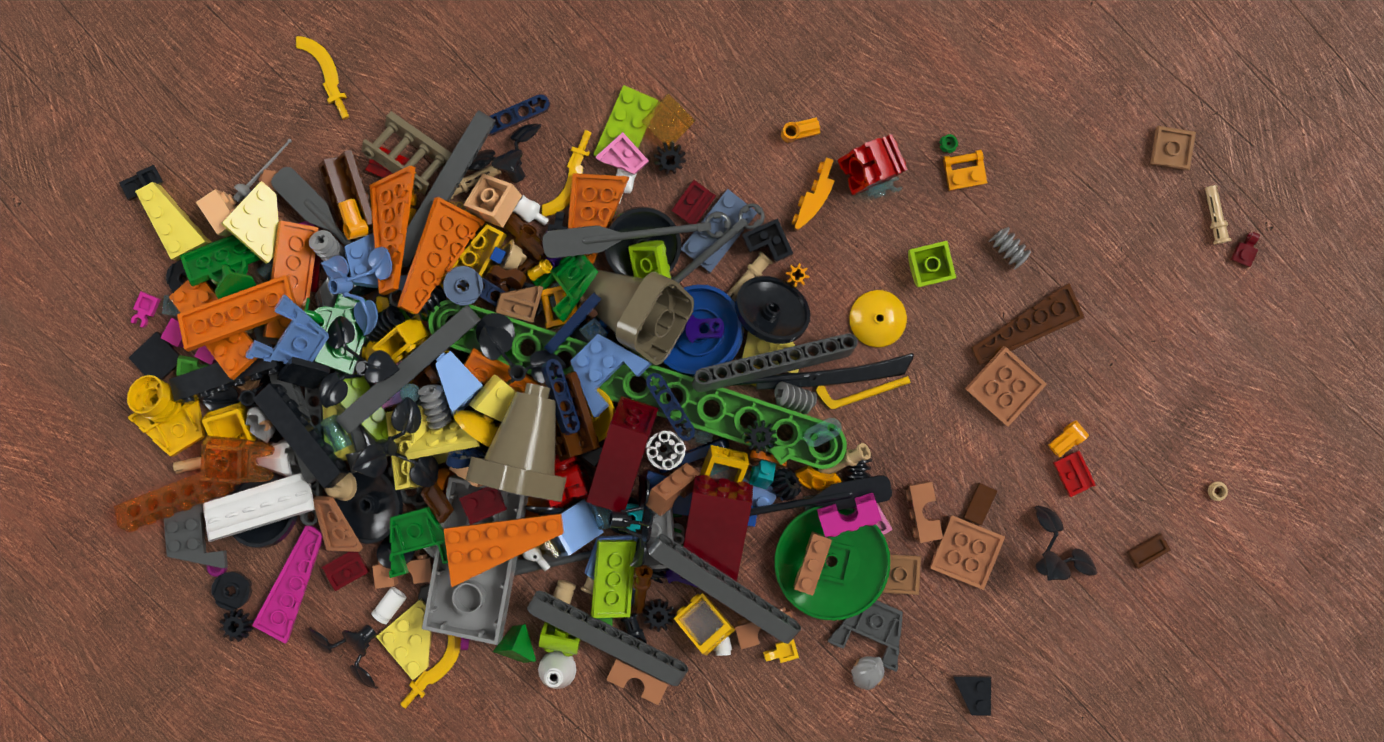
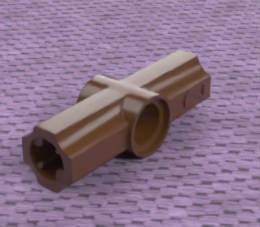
(525, 236)

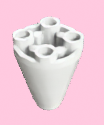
(672, 456)
(557, 664)

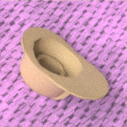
(513, 257)
(344, 489)

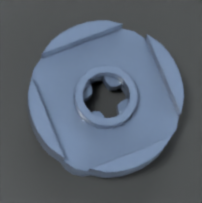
(471, 292)

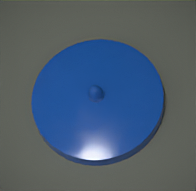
(708, 303)

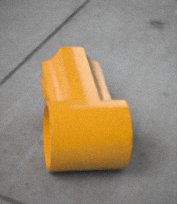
(802, 129)
(353, 224)
(1072, 436)

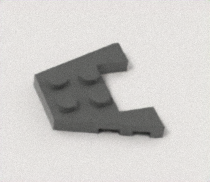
(187, 538)
(878, 623)

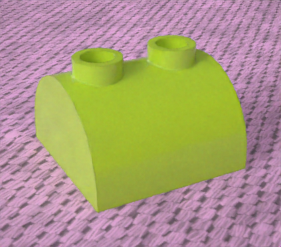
(649, 258)
(931, 264)
(555, 639)

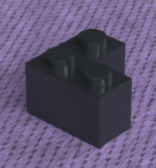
(769, 235)

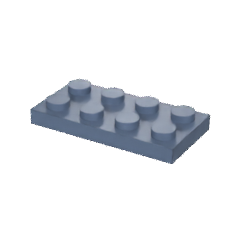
(701, 241)

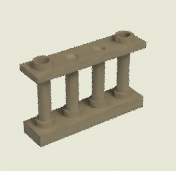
(411, 136)

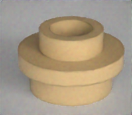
(1223, 491)

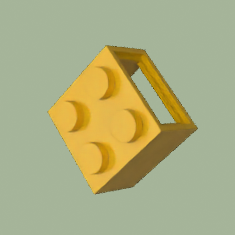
(410, 332)
(228, 422)

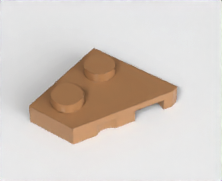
(520, 303)

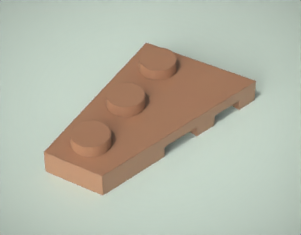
(334, 526)

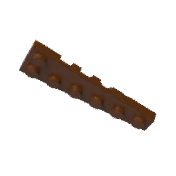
(1038, 321)

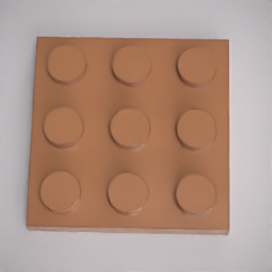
(1005, 386)
(967, 552)

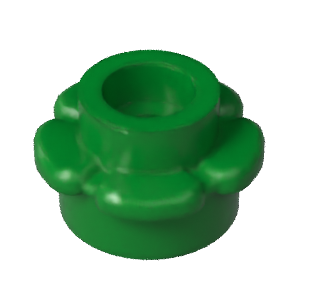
(953, 143)

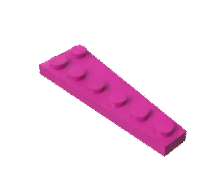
(286, 595)

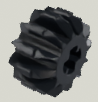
(669, 150)
(767, 435)
(786, 484)
(653, 619)
(236, 632)

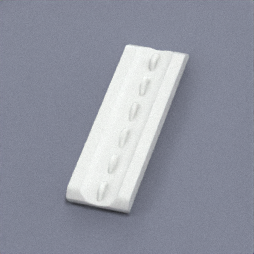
(257, 507)

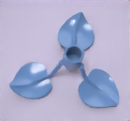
(339, 283)

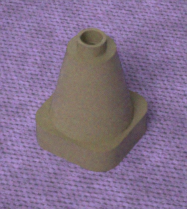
(642, 311)
(523, 449)

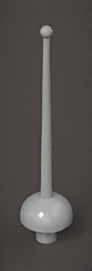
(244, 190)

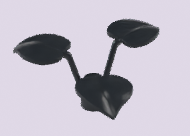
(510, 161)
(496, 341)
(377, 368)
(227, 398)
(372, 459)
(622, 520)
(1052, 564)
(358, 641)

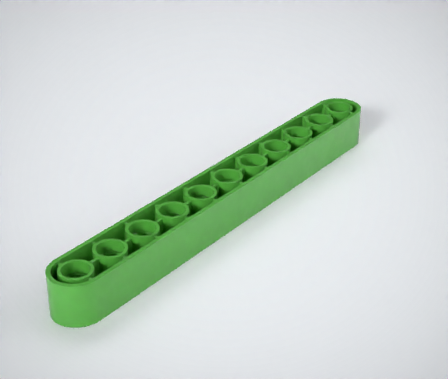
(731, 403)

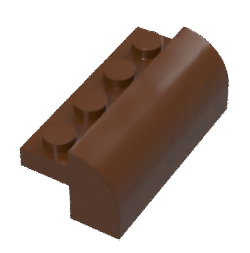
(345, 183)
(586, 438)

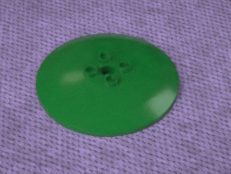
(842, 588)

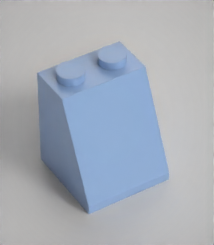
(457, 382)
(578, 528)

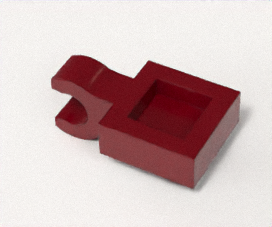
(1245, 252)

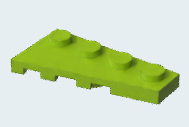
(376, 424)

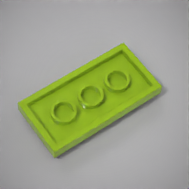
(627, 118)
(613, 578)

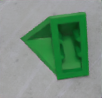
(516, 645)

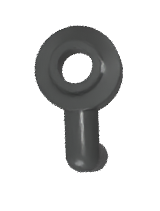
(417, 500)

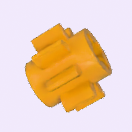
(801, 272)

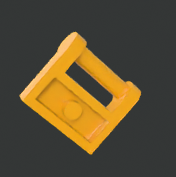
(967, 176)
(559, 294)

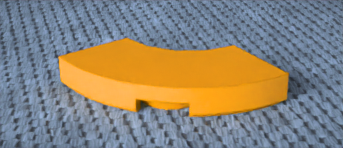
(813, 479)

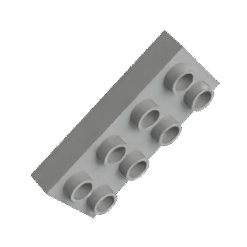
(480, 604)

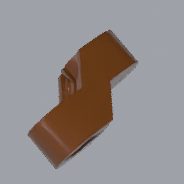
(512, 277)

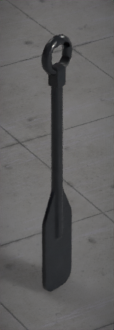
(838, 493)

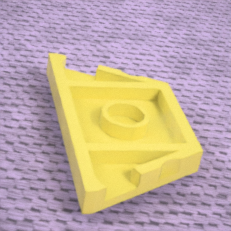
(441, 441)

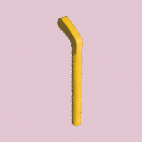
(833, 404)

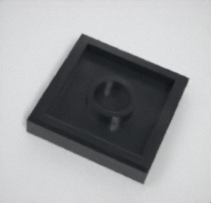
(155, 357)
(303, 373)

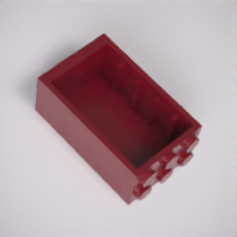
(622, 454)
(719, 522)

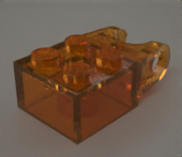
(239, 462)

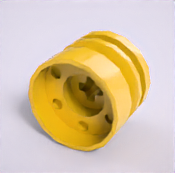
(153, 399)

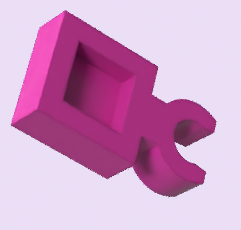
(146, 306)

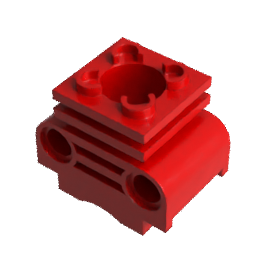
(872, 164)
(577, 481)

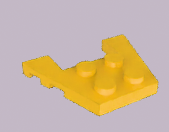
(177, 433)

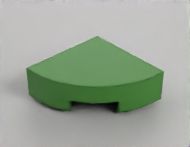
(782, 453)

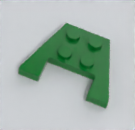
(574, 277)
(413, 532)

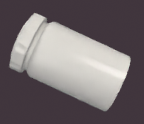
(388, 605)

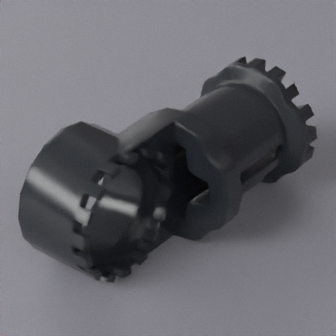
(636, 631)

